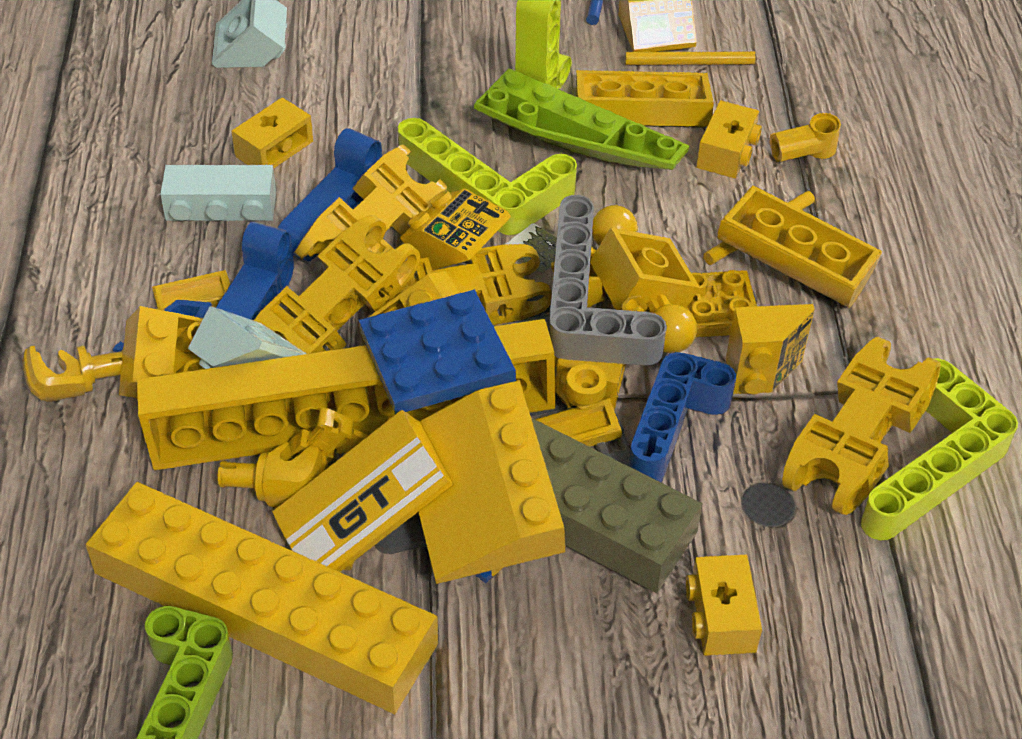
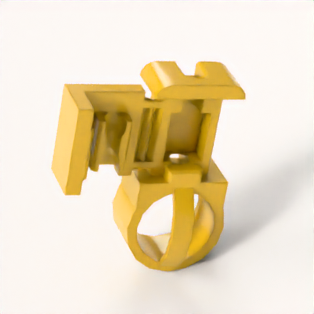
(328, 437)

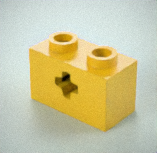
(273, 134)
(729, 139)
(725, 605)

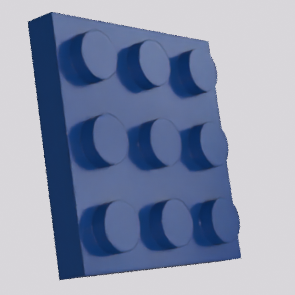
(436, 351)

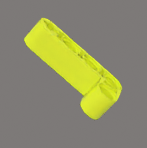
(538, 42)

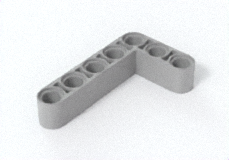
(593, 332)

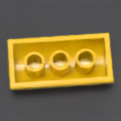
(799, 245)

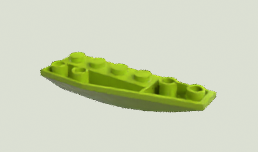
(576, 124)

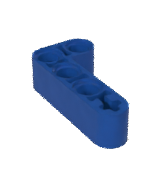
(353, 157)
(265, 270)
(680, 385)

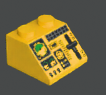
(454, 227)
(767, 345)

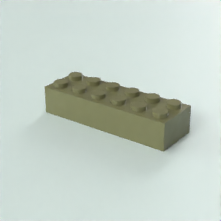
(617, 511)

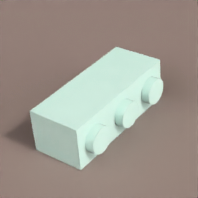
(218, 192)

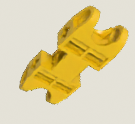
(386, 194)
(497, 283)
(342, 287)
(851, 444)

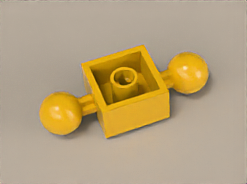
(646, 267)

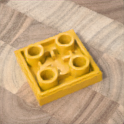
(717, 298)

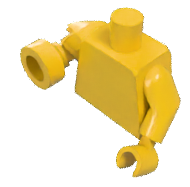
(590, 382)

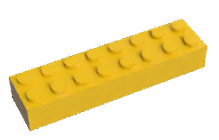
(266, 595)

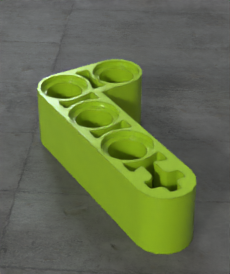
(188, 664)

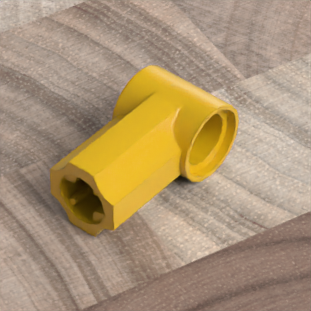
(814, 139)

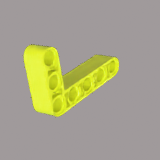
(524, 198)
(979, 439)

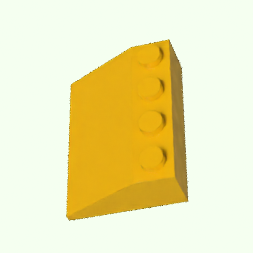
(501, 491)

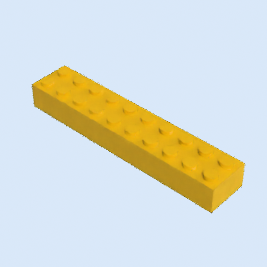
(268, 402)

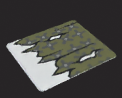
(541, 241)

